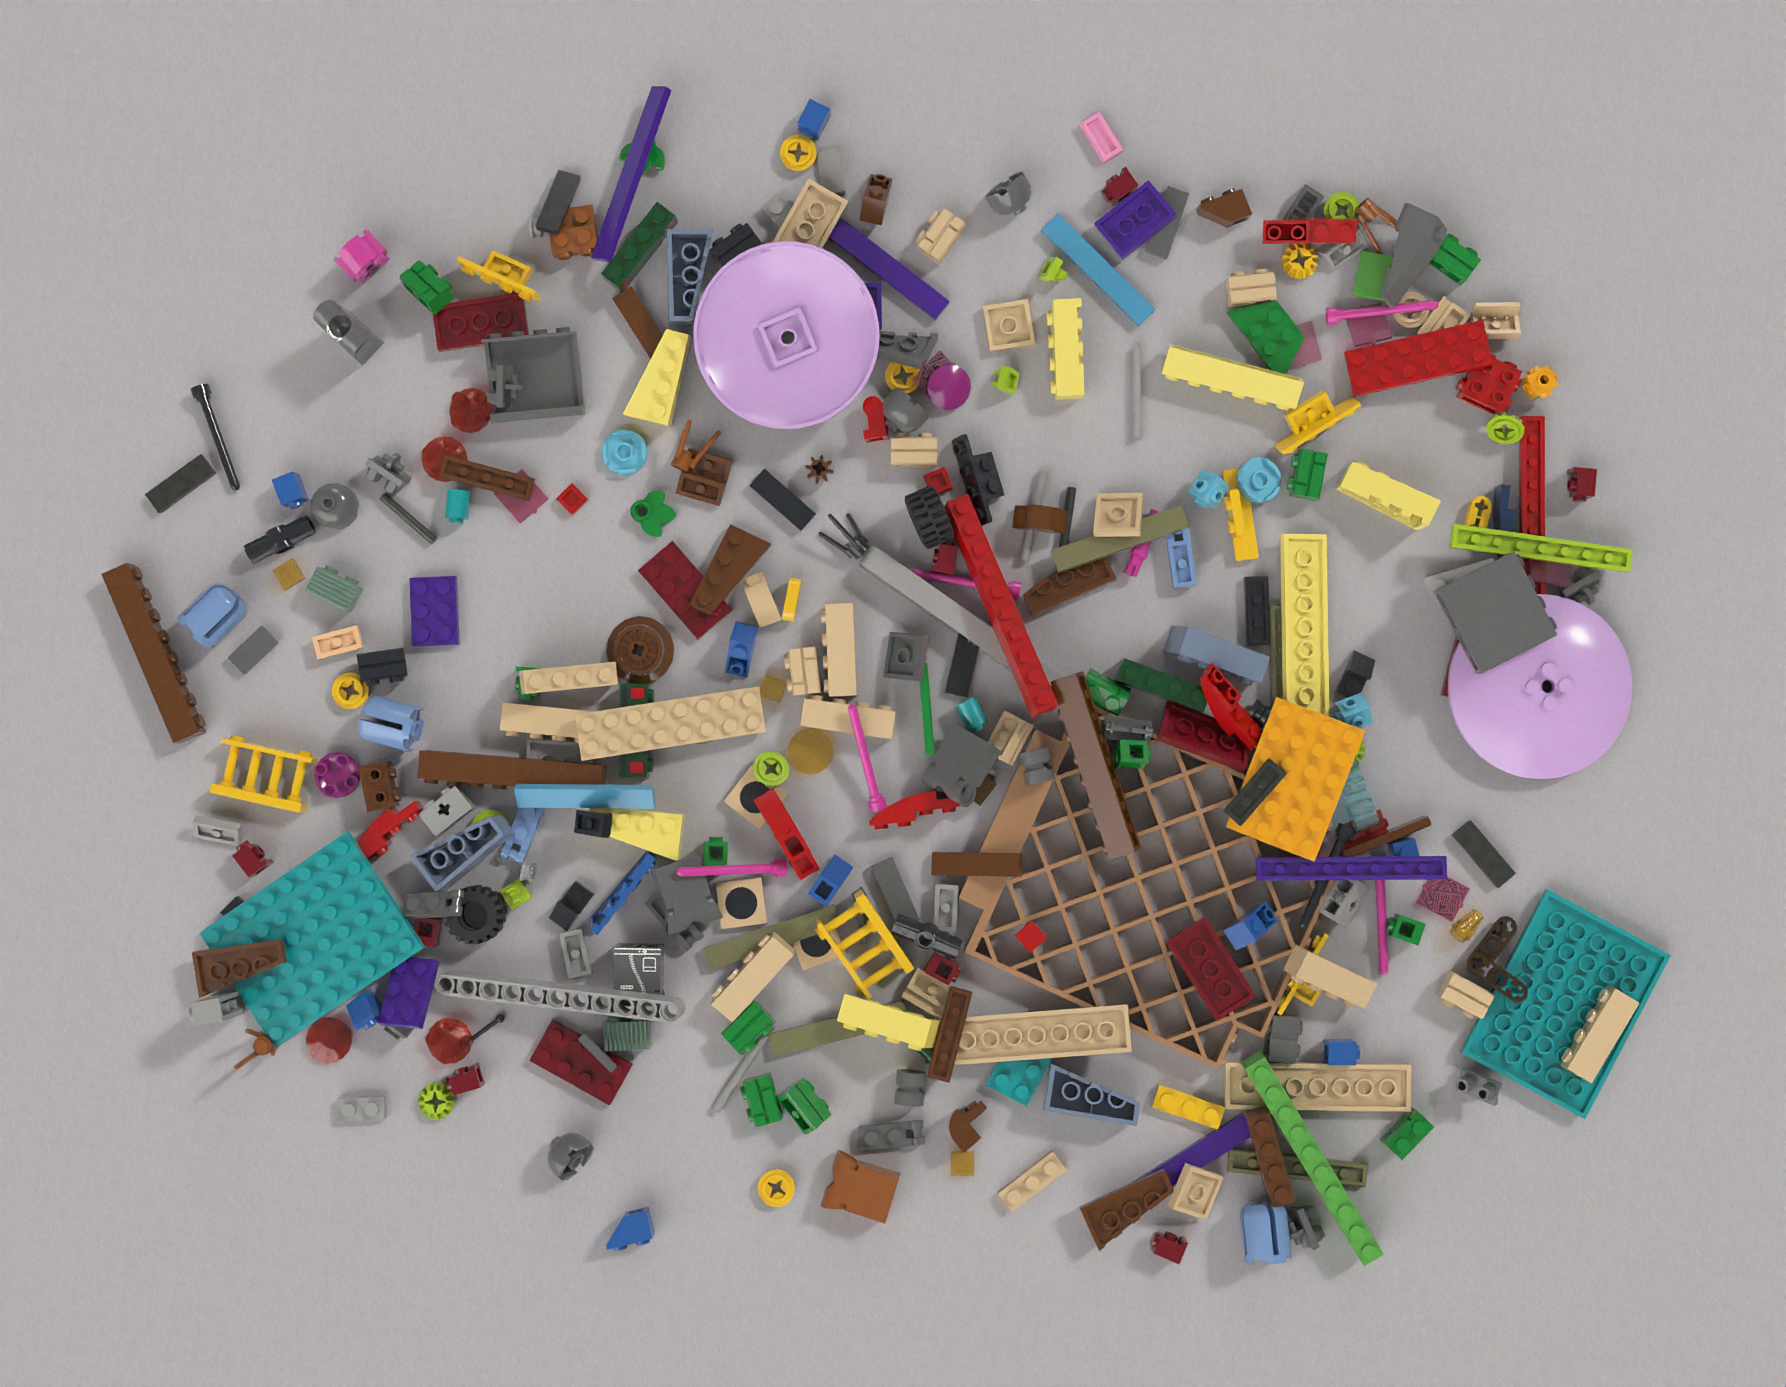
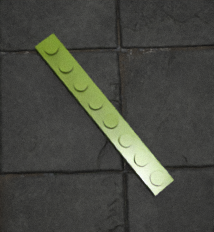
(1540, 548)

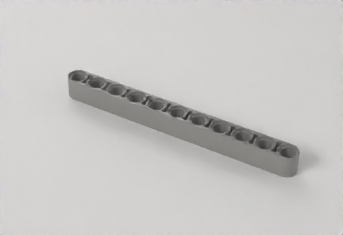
(938, 606)
(570, 996)

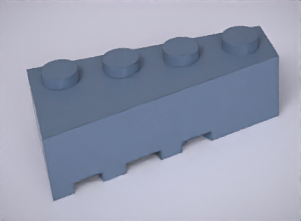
(685, 269)
(1227, 657)
(459, 853)
(1083, 1098)

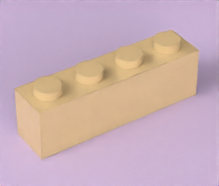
(840, 650)
(568, 677)
(835, 717)
(539, 721)
(752, 976)
(1329, 976)
(1599, 1034)

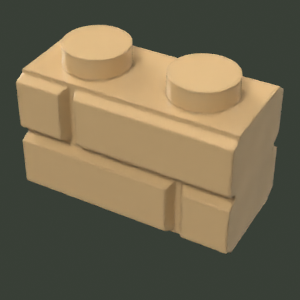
(940, 236)
(1250, 288)
(913, 451)
(803, 671)
(1465, 995)

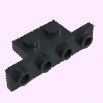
(979, 477)

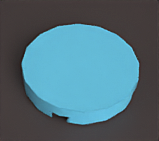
(624, 452)
(1258, 480)

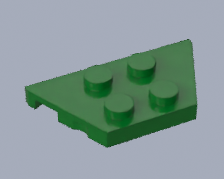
(1269, 333)

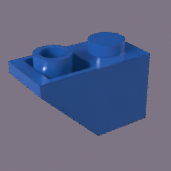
(741, 649)
(830, 880)
(1251, 926)
(364, 1010)
(633, 1228)

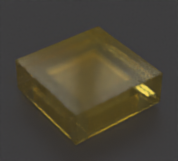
(288, 574)
(773, 688)
(962, 1163)

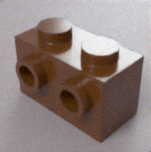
(376, 786)

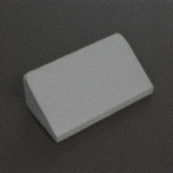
(831, 170)
(1338, 254)

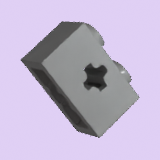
(459, 804)
(1343, 900)

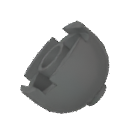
(1010, 196)
(902, 412)
(334, 506)
(567, 1154)

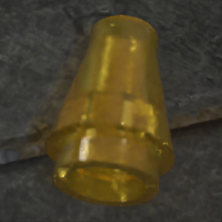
(1466, 926)

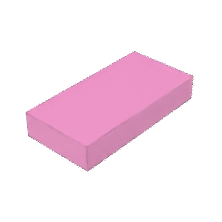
(1101, 137)

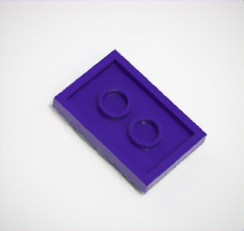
(1135, 220)
(434, 611)
(409, 993)

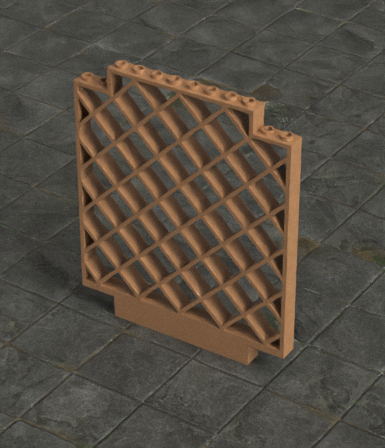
(1008, 834)

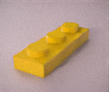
(1188, 1106)

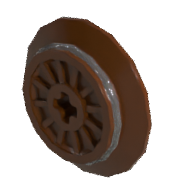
(656, 655)

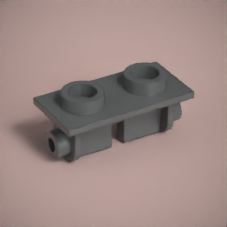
(1127, 729)

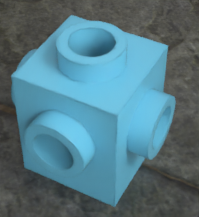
(1208, 489)
(1354, 711)

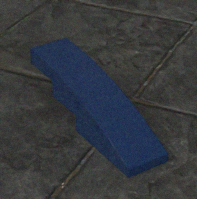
(1503, 516)

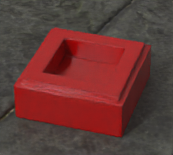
(939, 480)
(572, 499)
(1030, 936)

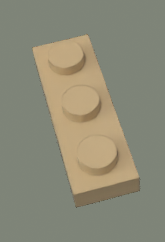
(1031, 1181)

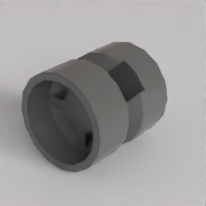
(1036, 766)
(910, 1086)

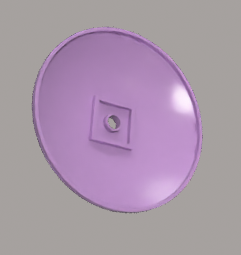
(777, 292)
(1537, 732)

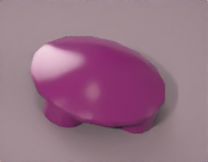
(948, 387)
(336, 775)

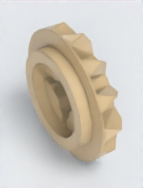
(1415, 319)

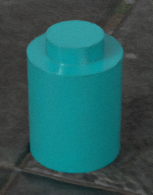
(457, 506)
(972, 715)

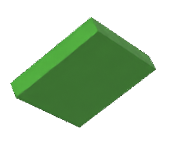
(1371, 275)

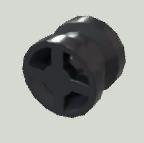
(1260, 712)

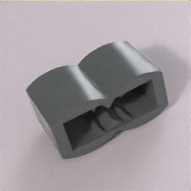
(1281, 1042)

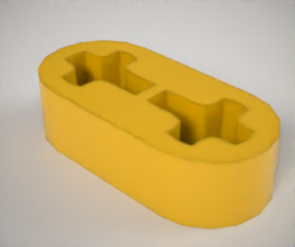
(1483, 518)
(791, 599)

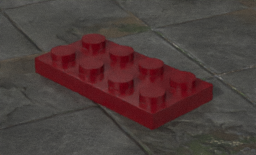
(468, 321)
(676, 583)
(1201, 736)
(1210, 968)
(570, 1060)

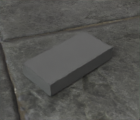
(253, 650)
(598, 1053)

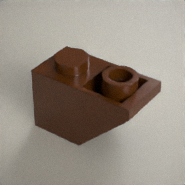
(875, 199)
(1226, 210)

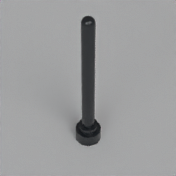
(202, 395)
(1343, 835)

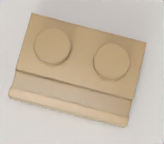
(1444, 316)
(1010, 736)
(927, 993)

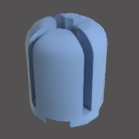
(213, 614)
(388, 734)
(1265, 1233)

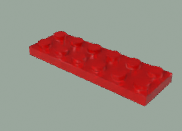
(1418, 358)

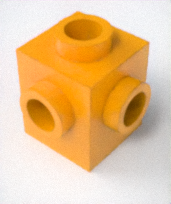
(1533, 387)

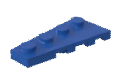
(622, 890)

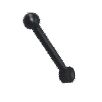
(499, 1019)

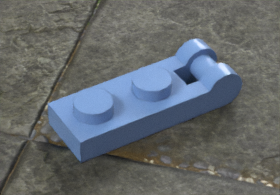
(1181, 560)
(524, 827)

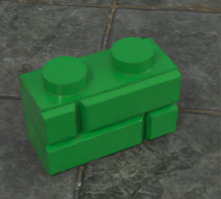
(1455, 260)
(427, 286)
(1307, 474)
(1107, 692)
(749, 1027)
(762, 1100)
(804, 1106)
(1407, 1133)

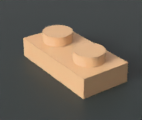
(338, 642)

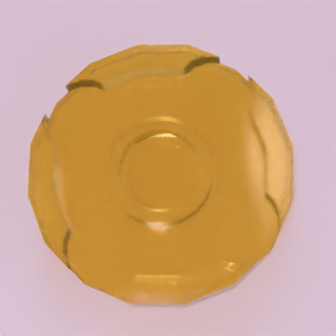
(810, 751)

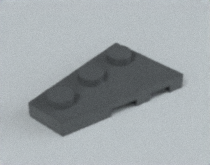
(906, 350)

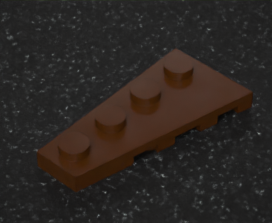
(731, 562)
(1068, 585)
(230, 964)
(1122, 1207)

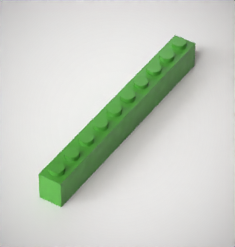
(1312, 1158)

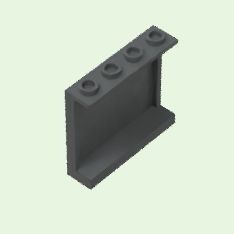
(548, 369)
(1496, 612)

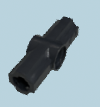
(280, 539)
(913, 930)

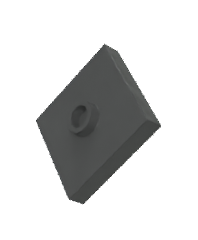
(906, 656)

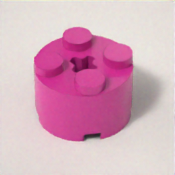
(361, 256)

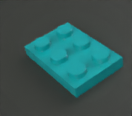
(1018, 1078)

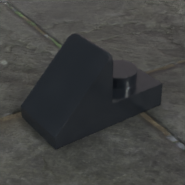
(1355, 675)
(593, 823)
(571, 905)

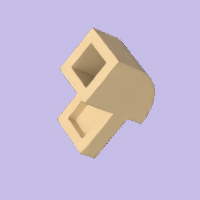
(761, 599)

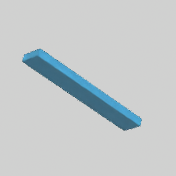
(1098, 270)
(584, 796)

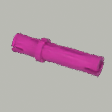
(1138, 555)

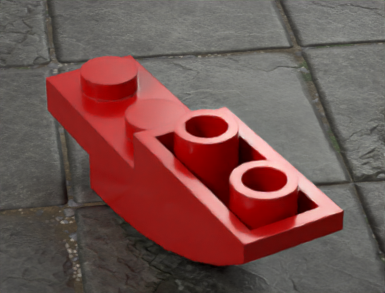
(1309, 231)
(1224, 705)
(904, 810)
(786, 833)
(375, 838)

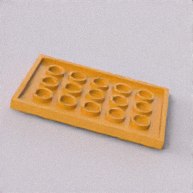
(1317, 761)

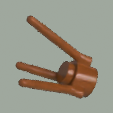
(1368, 211)
(682, 458)
(261, 1046)

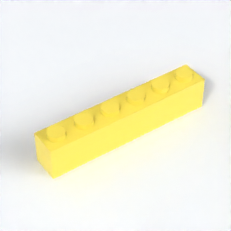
(1232, 376)

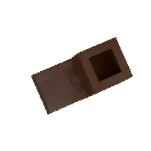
(1040, 518)
(960, 1128)

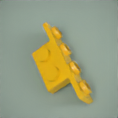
(505, 272)
(1312, 418)
(1240, 519)
(1300, 991)

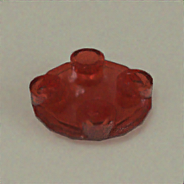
(470, 410)
(434, 453)
(329, 1039)
(449, 1040)

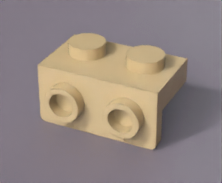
(1499, 319)

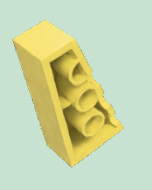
(1066, 349)
(661, 382)
(1388, 495)
(648, 830)
(888, 1022)

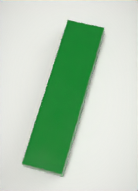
(926, 713)

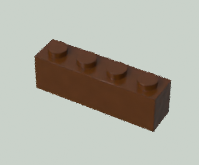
(1269, 1156)

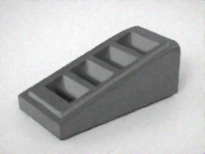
(1310, 192)

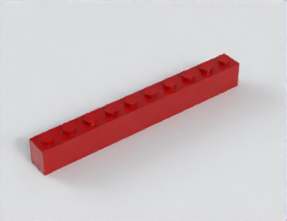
(1000, 607)

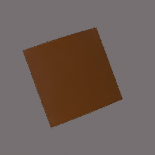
(707, 480)

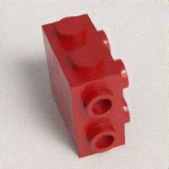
(1490, 386)

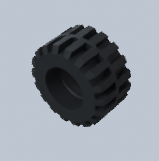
(929, 517)
(495, 916)

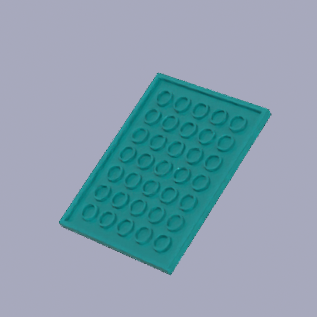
(336, 933)
(1565, 964)

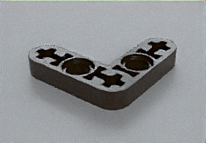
(1490, 957)

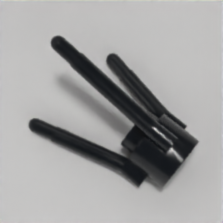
(856, 545)

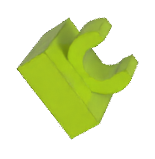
(1052, 271)
(1007, 380)
(516, 894)

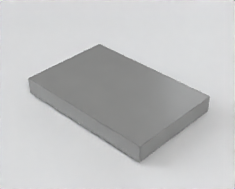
(554, 750)

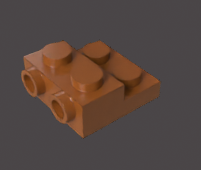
(576, 235)

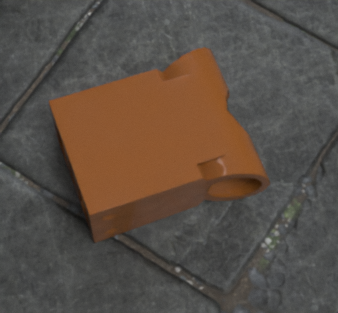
(860, 1188)

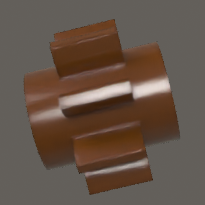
(823, 475)

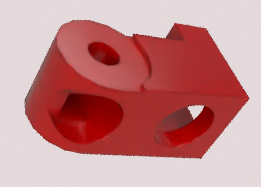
(876, 420)

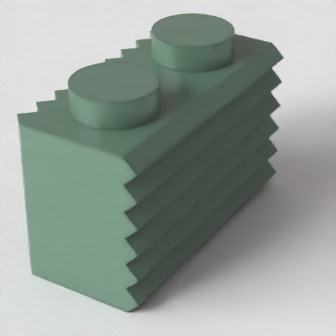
(333, 588)
(626, 1034)

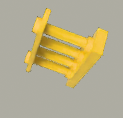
(270, 796)
(886, 943)

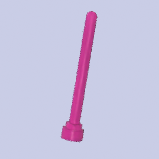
(1337, 315)
(1014, 587)
(876, 801)
(777, 867)
(1381, 926)

